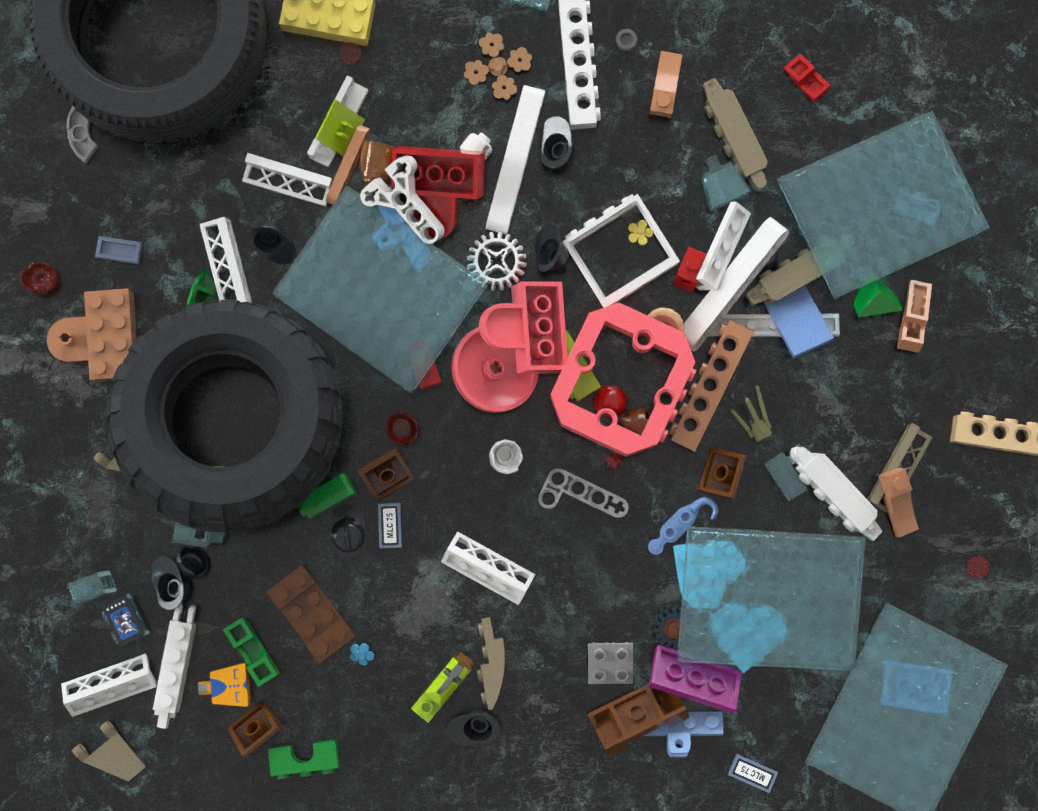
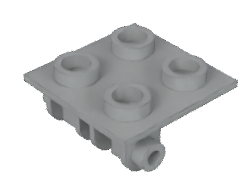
(610, 663)

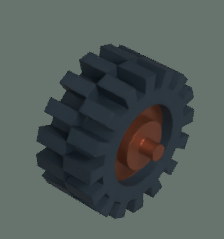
(668, 626)

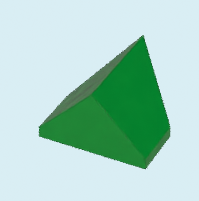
(204, 290)
(875, 299)

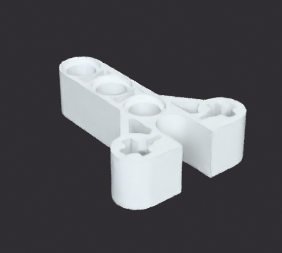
(390, 198)

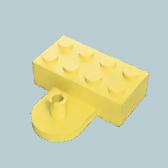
(329, 19)

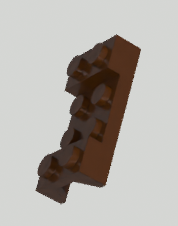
(311, 613)
(635, 717)

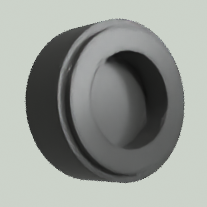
(626, 40)

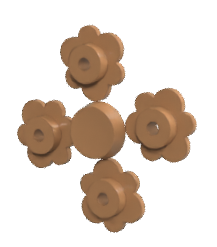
(497, 66)

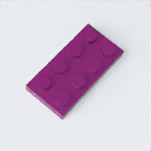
(700, 682)

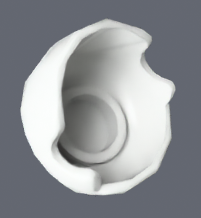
(505, 456)

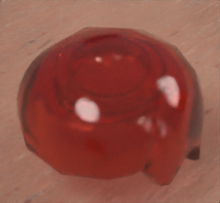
(39, 278)
(402, 428)

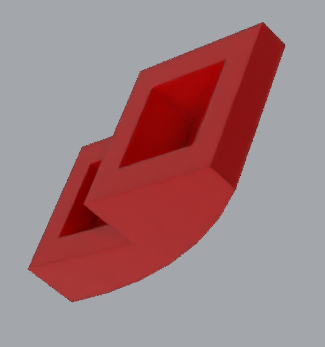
(806, 78)

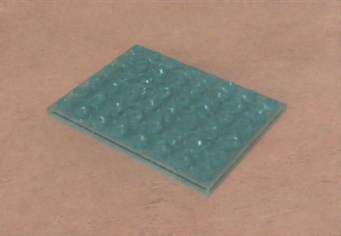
(883, 204)
(380, 289)
(771, 598)
(906, 712)

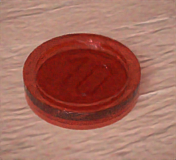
(350, 53)
(977, 567)

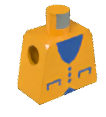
(228, 686)

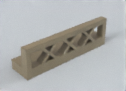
(896, 458)

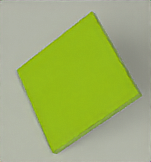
(338, 128)

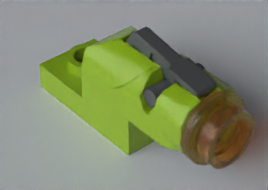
(443, 686)

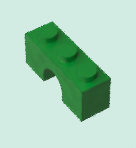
(252, 650)
(284, 762)

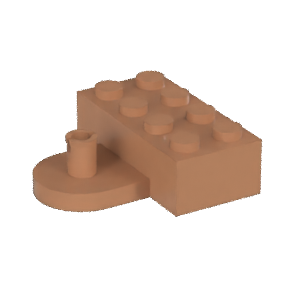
(99, 336)

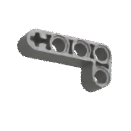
(585, 497)

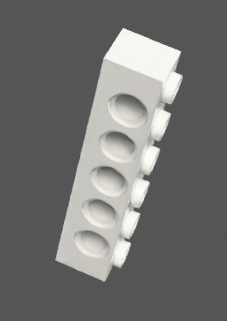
(578, 117)

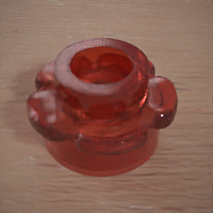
(613, 461)

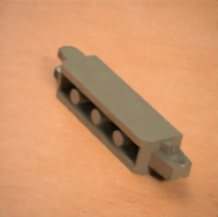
(736, 133)
(786, 279)

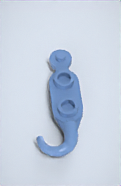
(678, 523)

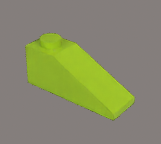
(586, 383)

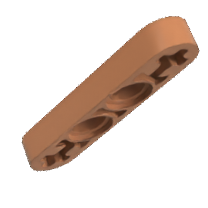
(348, 164)

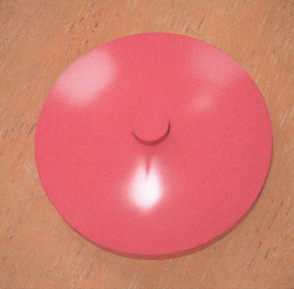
(489, 375)

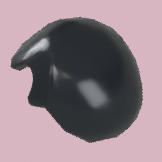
(191, 562)

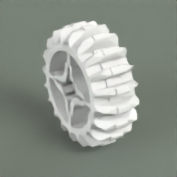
(509, 247)

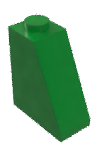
(328, 496)

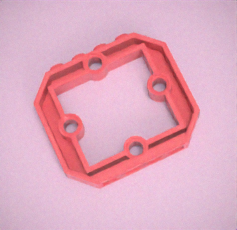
(634, 325)

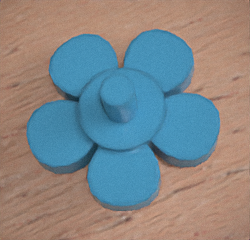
(361, 653)

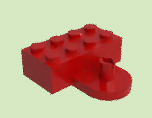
(443, 178)

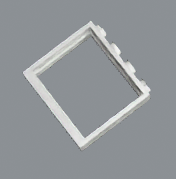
(608, 216)

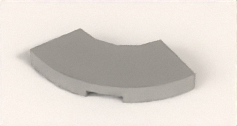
(79, 135)

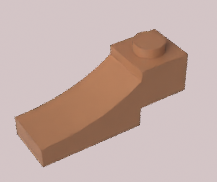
(665, 84)
(915, 316)
(899, 501)

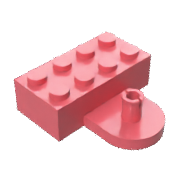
(530, 326)

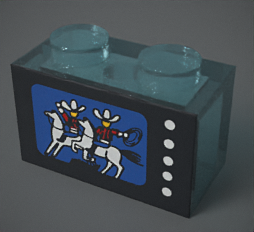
(124, 620)

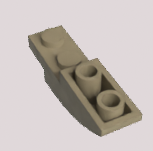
(491, 673)

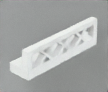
(352, 97)
(288, 171)
(722, 247)
(231, 255)
(485, 571)
(108, 689)

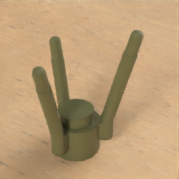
(760, 428)

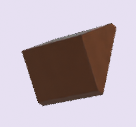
(722, 473)
(386, 474)
(254, 728)

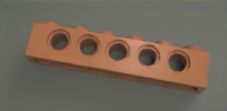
(741, 338)

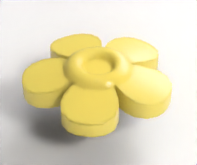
(639, 232)

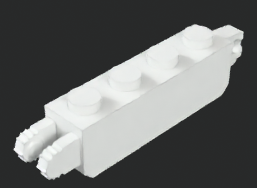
(837, 491)
(174, 666)

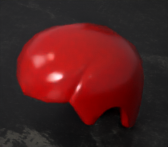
(611, 398)

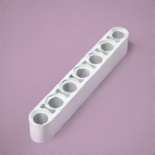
(515, 160)
(734, 282)

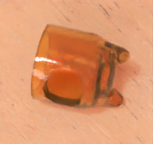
(374, 160)

